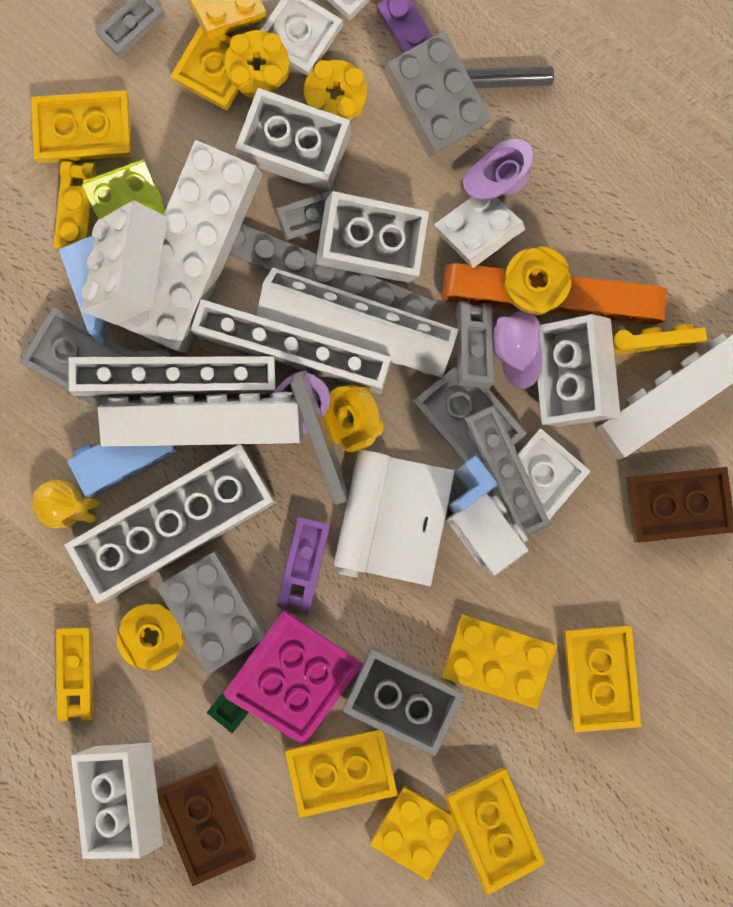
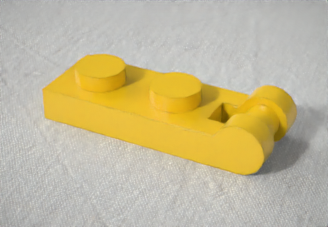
(74, 207)
(654, 339)
(74, 673)

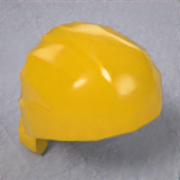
(61, 504)

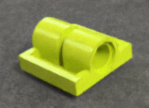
(122, 186)

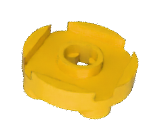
(253, 45)
(336, 74)
(534, 261)
(366, 417)
(143, 654)

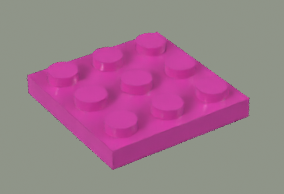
(293, 678)

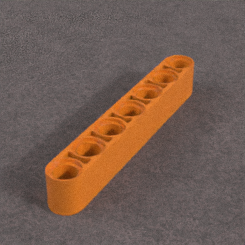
(587, 295)

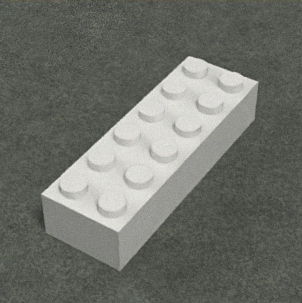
(197, 241)
(170, 524)

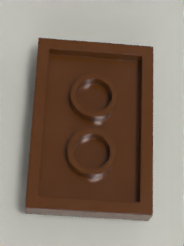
(680, 504)
(205, 824)

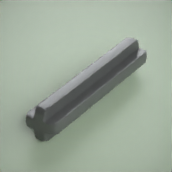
(511, 76)

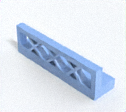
(477, 482)

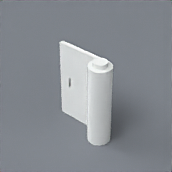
(388, 515)

